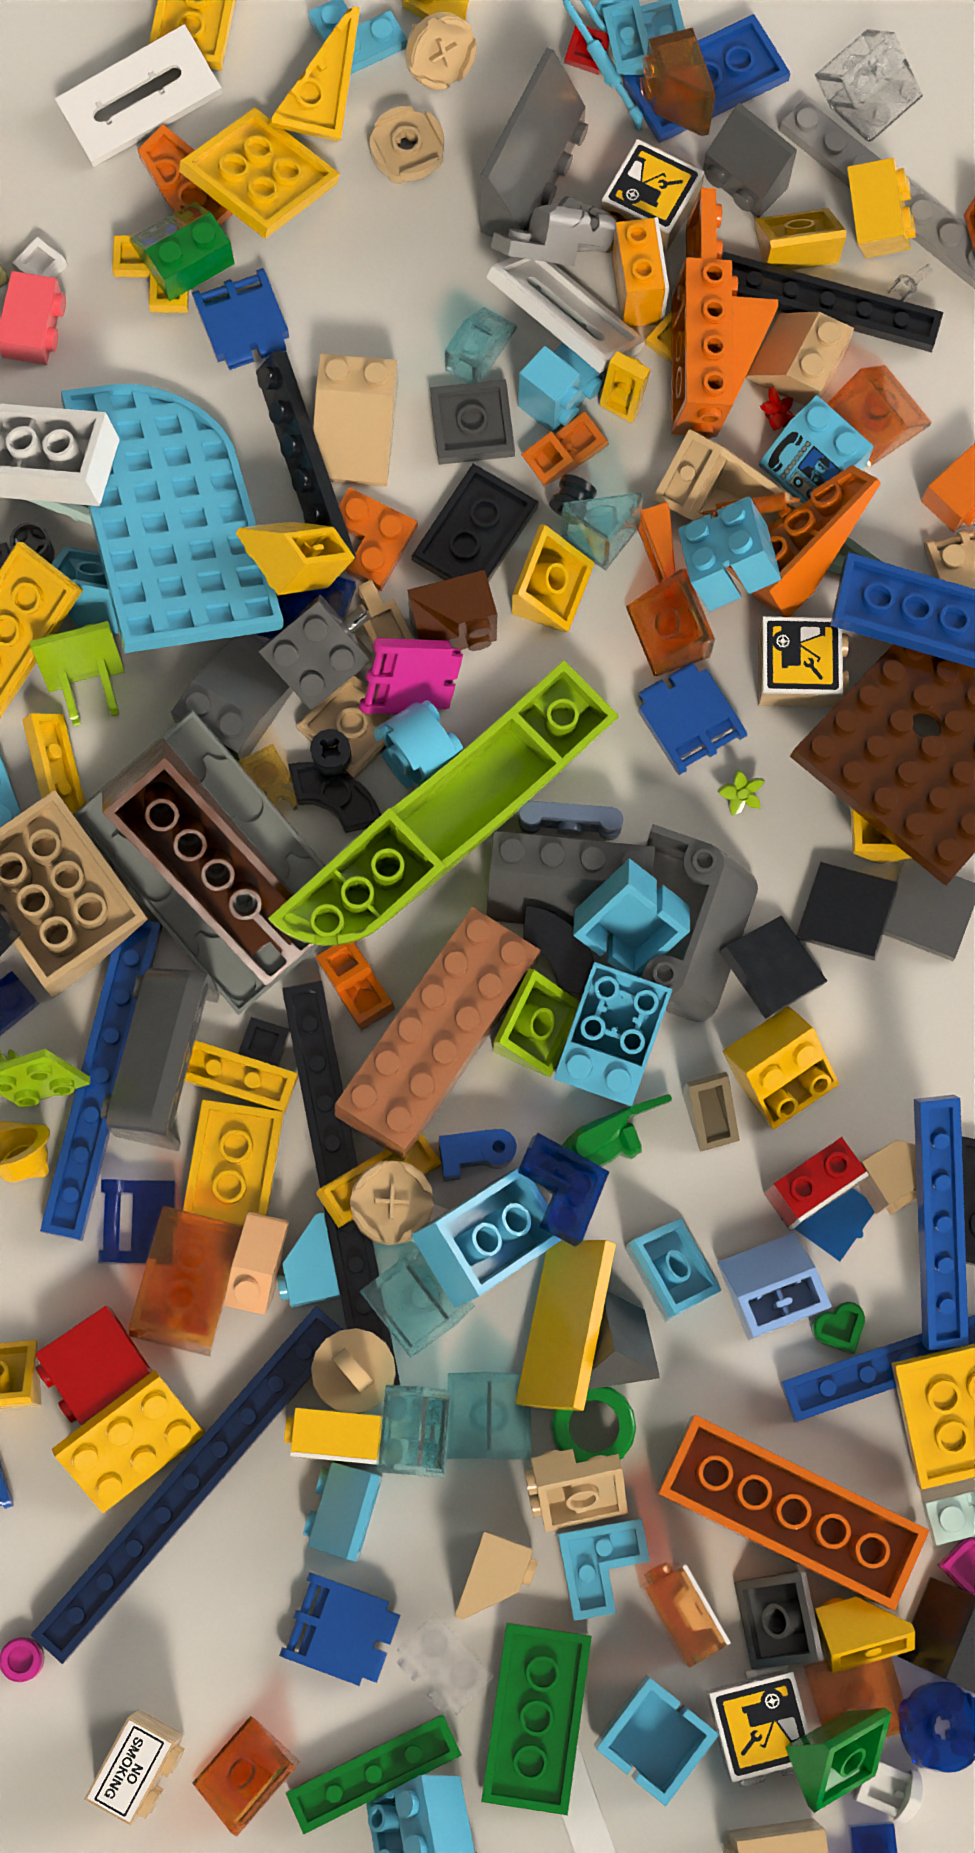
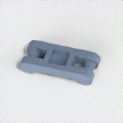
(571, 818)

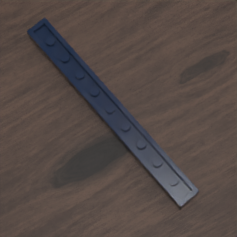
(184, 1489)

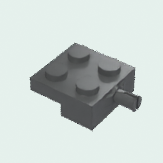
(318, 651)

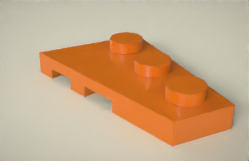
(162, 159)

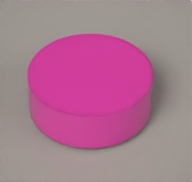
(21, 1659)

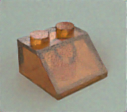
(678, 81)

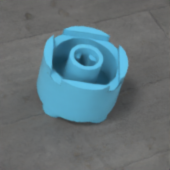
(416, 743)

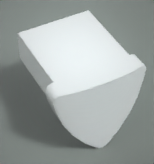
(893, 1792)

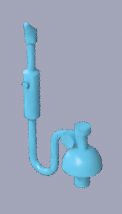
(599, 54)

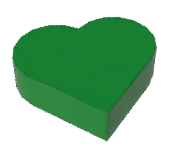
(840, 1328)

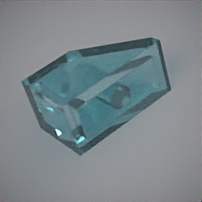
(477, 345)

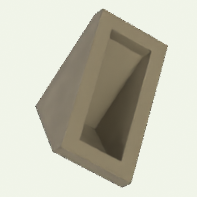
(711, 1111)

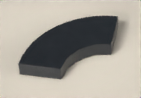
(338, 794)
(566, 953)

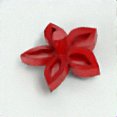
(777, 410)

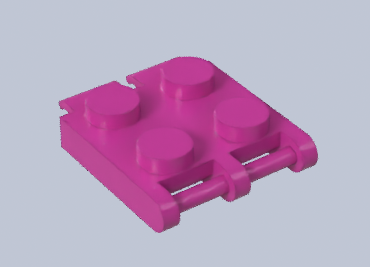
(409, 674)

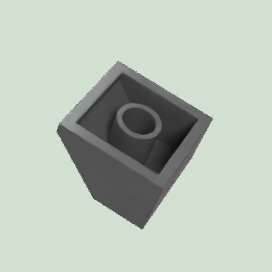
(749, 161)

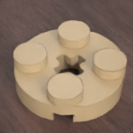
(403, 164)

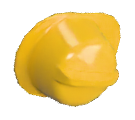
(23, 1151)

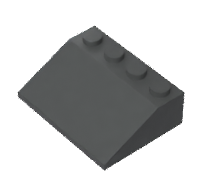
(532, 149)

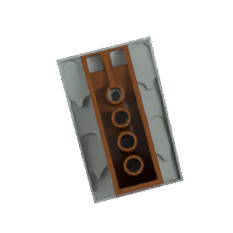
(205, 857)

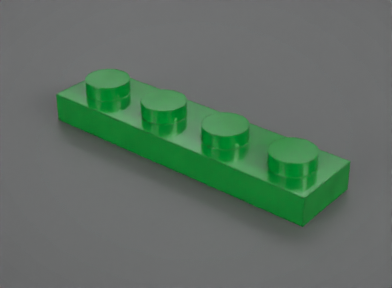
(373, 1773)

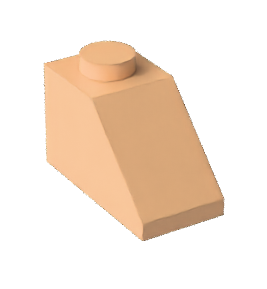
(256, 1263)

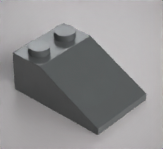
(236, 695)

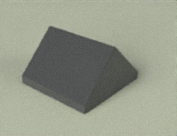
(623, 1346)
(778, 1620)

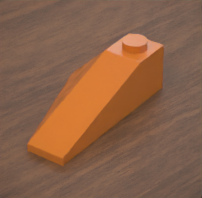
(812, 537)

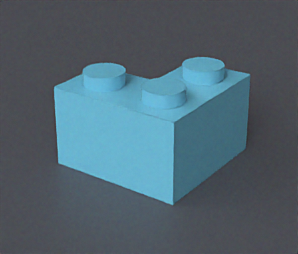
(556, 385)

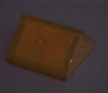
(879, 410)
(671, 625)
(245, 1775)

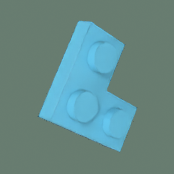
(374, 38)
(590, 1554)

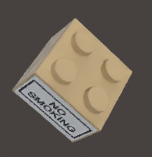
(134, 1766)

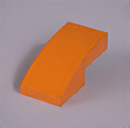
(566, 450)
(355, 983)

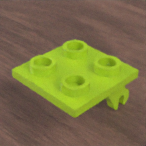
(78, 657)
(37, 1077)

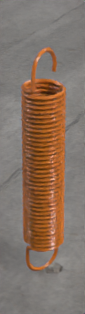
(762, 503)

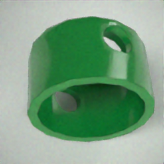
(627, 1426)

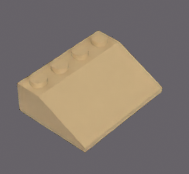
(61, 895)

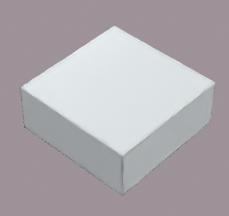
(40, 260)

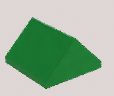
(839, 1755)

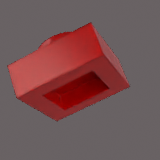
(577, 53)

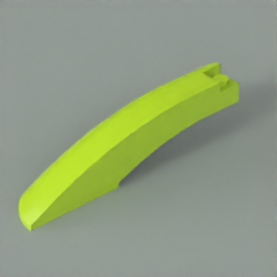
(448, 813)

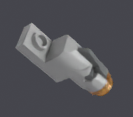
(560, 233)

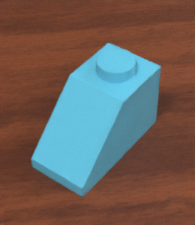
(310, 1268)

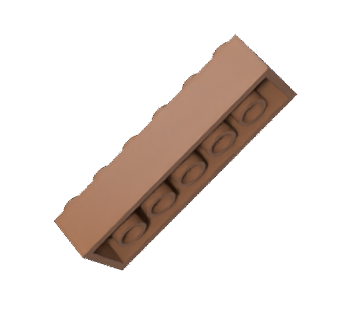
(436, 1033)

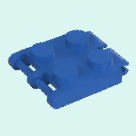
(242, 320)
(689, 716)
(342, 1631)

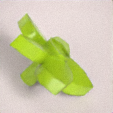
(741, 792)

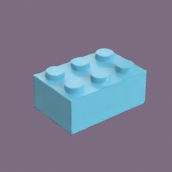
(486, 1237)

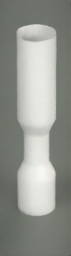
(752, 1673)

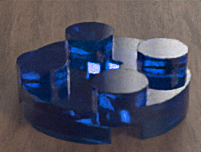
(918, 1722)

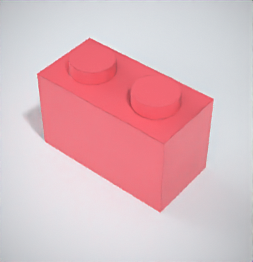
(31, 317)

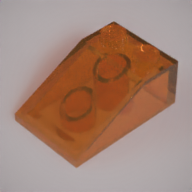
(185, 1281)

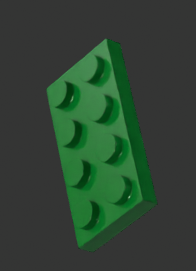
(536, 1719)

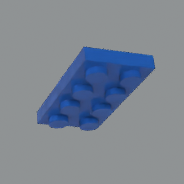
(739, 65)
(906, 609)

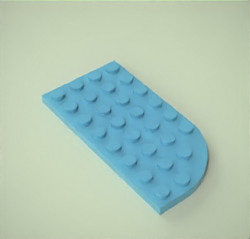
(173, 523)

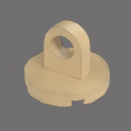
(440, 50)
(391, 1202)
(353, 1371)

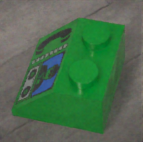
(184, 250)

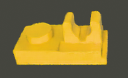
(624, 386)

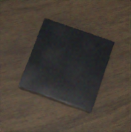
(847, 911)
(773, 966)

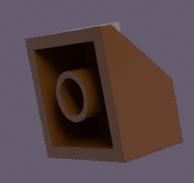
(455, 611)

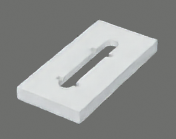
(188, 92)
(614, 335)

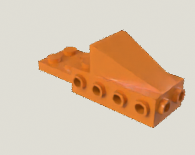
(710, 327)

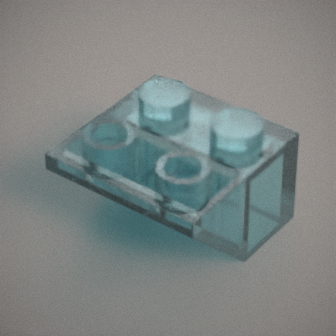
(415, 1431)

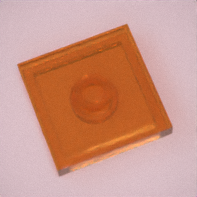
(855, 1689)

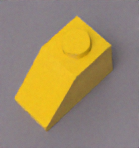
(860, 1633)

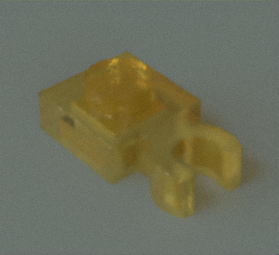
(270, 775)

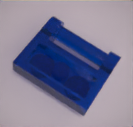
(147, 1205)

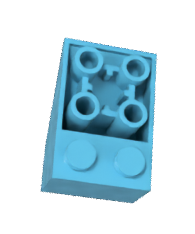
(613, 1034)

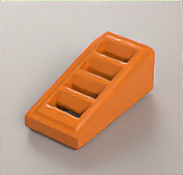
(656, 537)

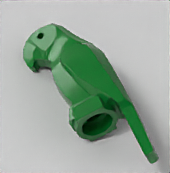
(611, 1135)

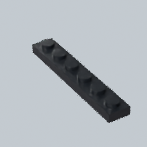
(858, 308)
(300, 445)

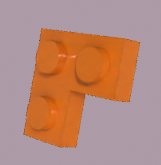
(382, 533)

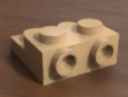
(575, 1492)

